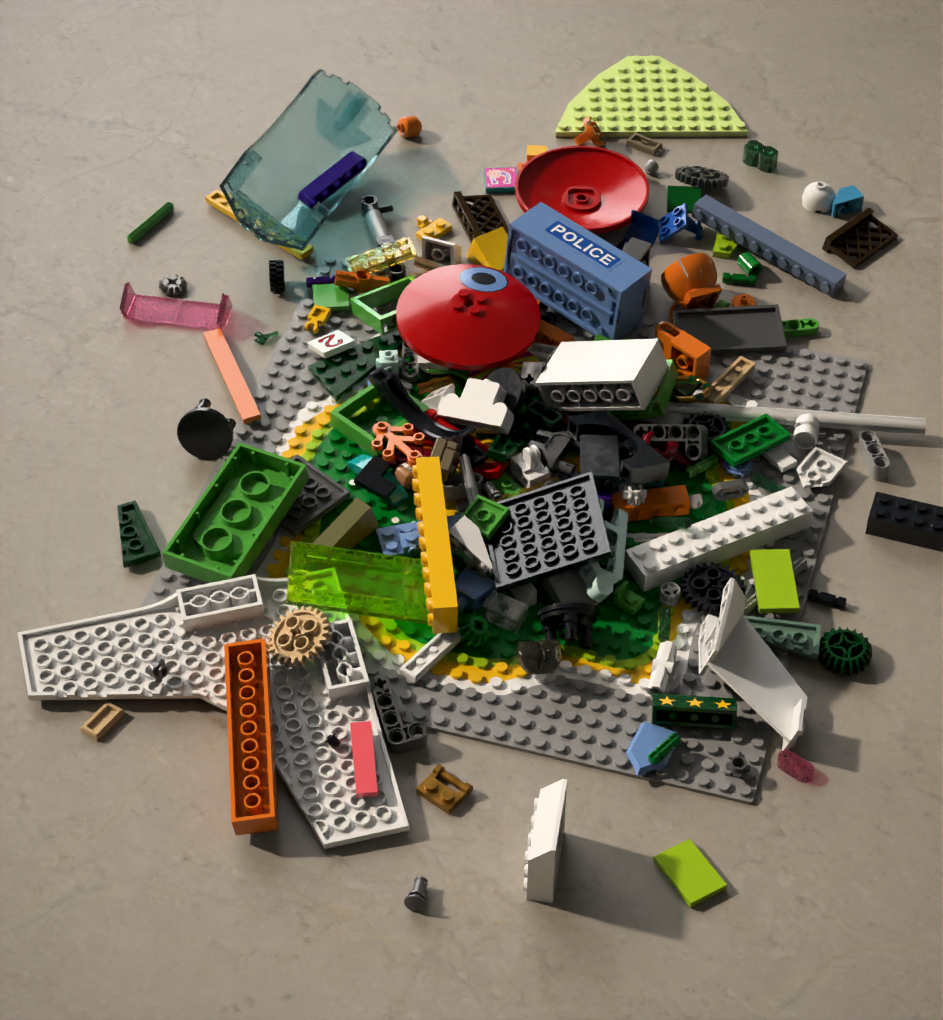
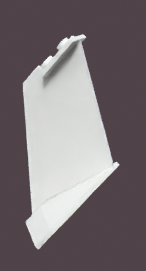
(750, 667)

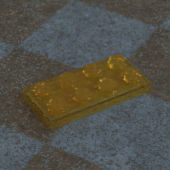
(382, 257)

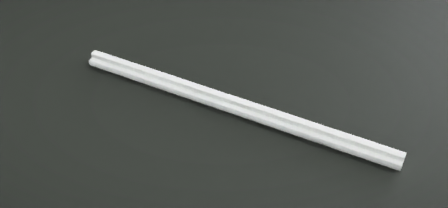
(788, 417)

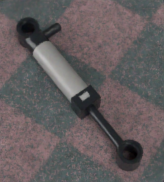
(379, 231)

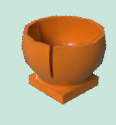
(697, 289)

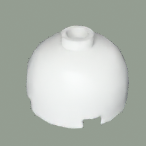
(818, 197)

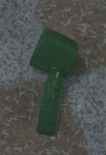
(262, 338)

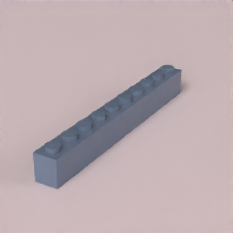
(769, 245)

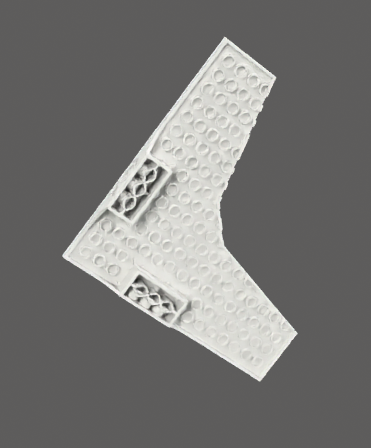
(188, 630)

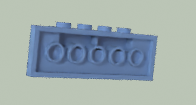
(404, 538)

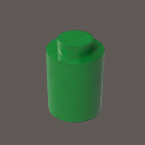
(749, 264)

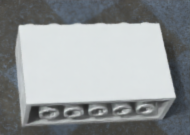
(603, 375)

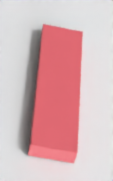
(363, 759)

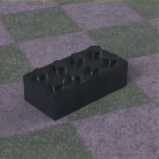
(906, 521)

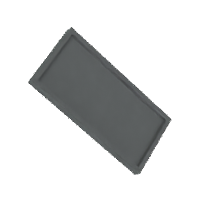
(734, 328)

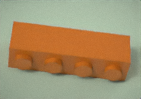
(658, 502)

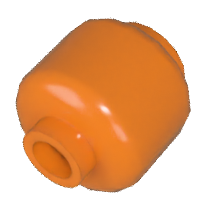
(409, 126)

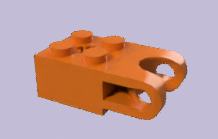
(687, 352)

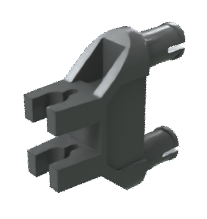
(554, 449)

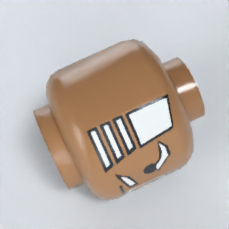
(404, 475)

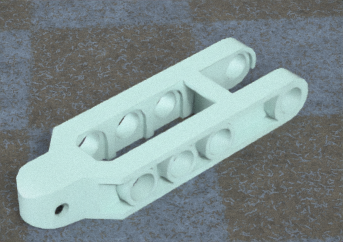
(599, 580)

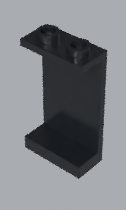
(601, 457)

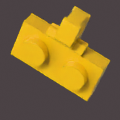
(431, 228)

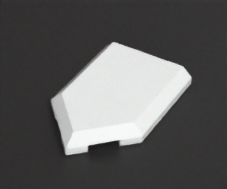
(820, 468)

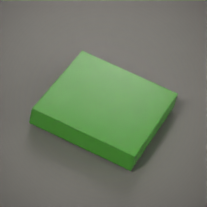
(331, 297)
(486, 515)

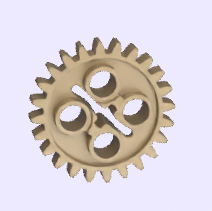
(299, 636)

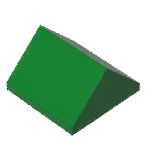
(682, 194)

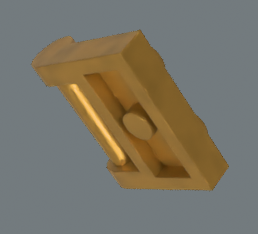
(439, 793)

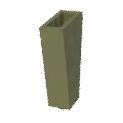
(350, 526)

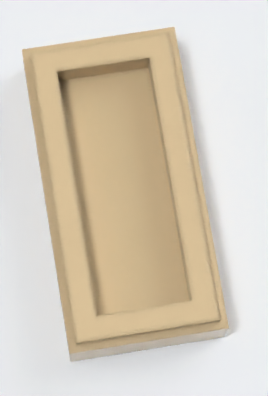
(102, 721)

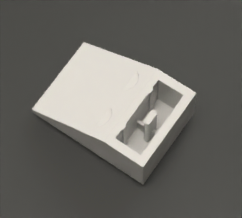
(469, 545)

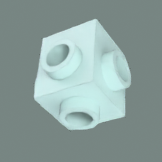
(389, 360)

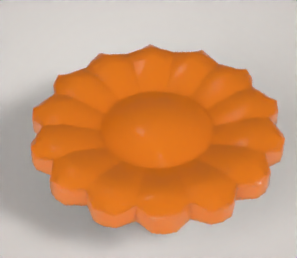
(743, 300)

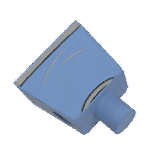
(473, 589)

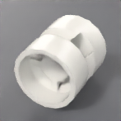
(806, 431)

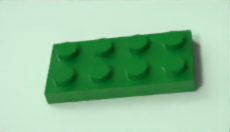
(750, 440)

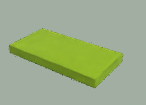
(774, 581)

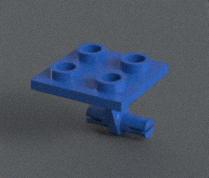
(676, 222)

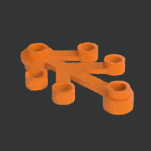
(385, 430)

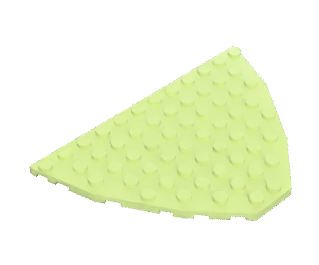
(652, 100)

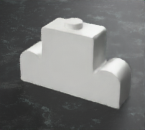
(478, 406)

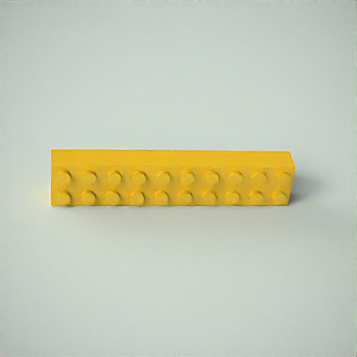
(435, 546)

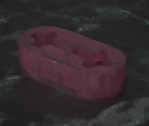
(795, 766)

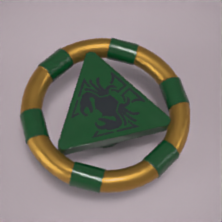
(686, 386)

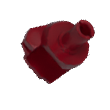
(668, 450)

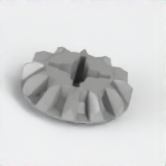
(167, 285)

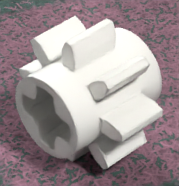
(634, 494)

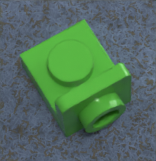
(627, 599)

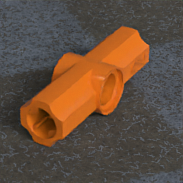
(359, 281)

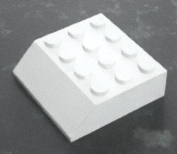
(545, 843)

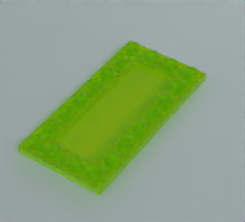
(356, 582)

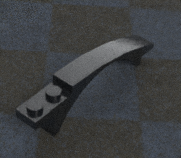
(394, 392)

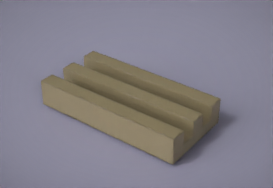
(644, 144)

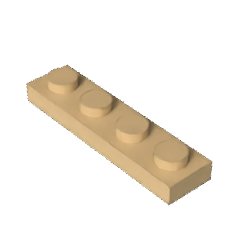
(729, 380)

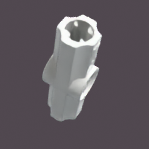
(662, 668)

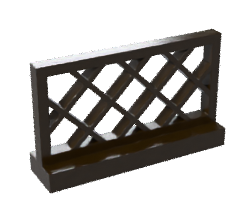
(469, 220)
(850, 231)

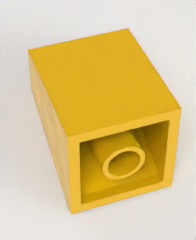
(489, 249)

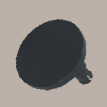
(515, 388)
(205, 431)
(569, 617)

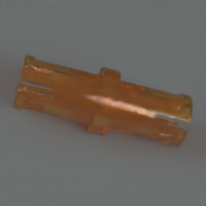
(434, 384)

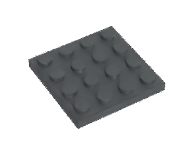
(315, 500)

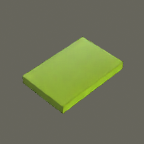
(689, 873)

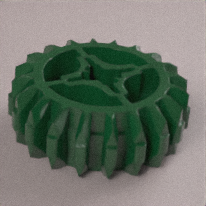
(845, 651)

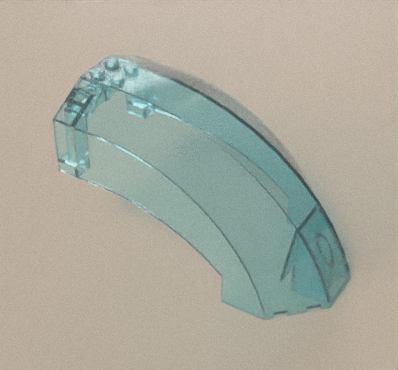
(301, 144)

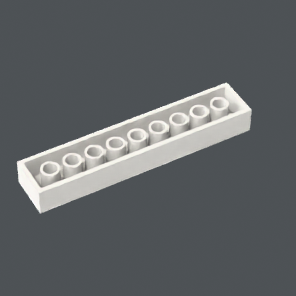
(718, 538)

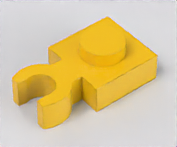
(317, 316)

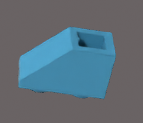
(846, 201)

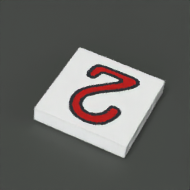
(331, 344)

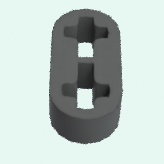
(730, 489)

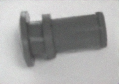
(416, 898)

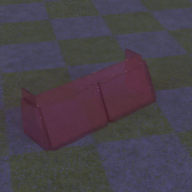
(174, 311)

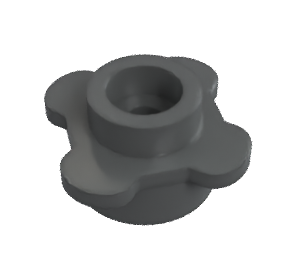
(158, 670)
(738, 761)

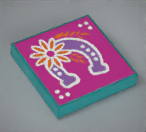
(500, 179)

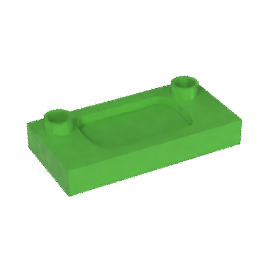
(235, 515)

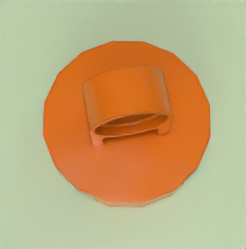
(592, 132)

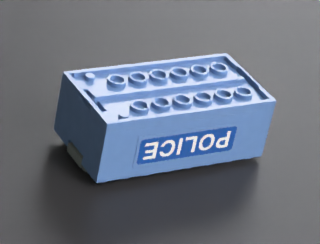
(577, 272)

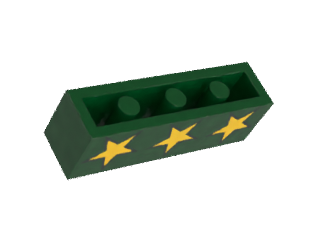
(694, 711)

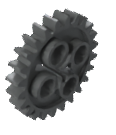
(701, 177)

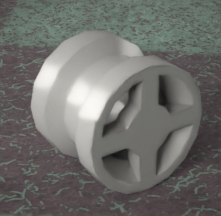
(669, 594)

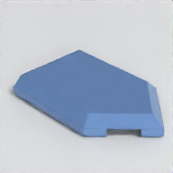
(643, 743)

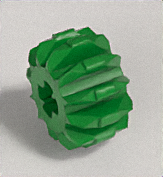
(474, 630)

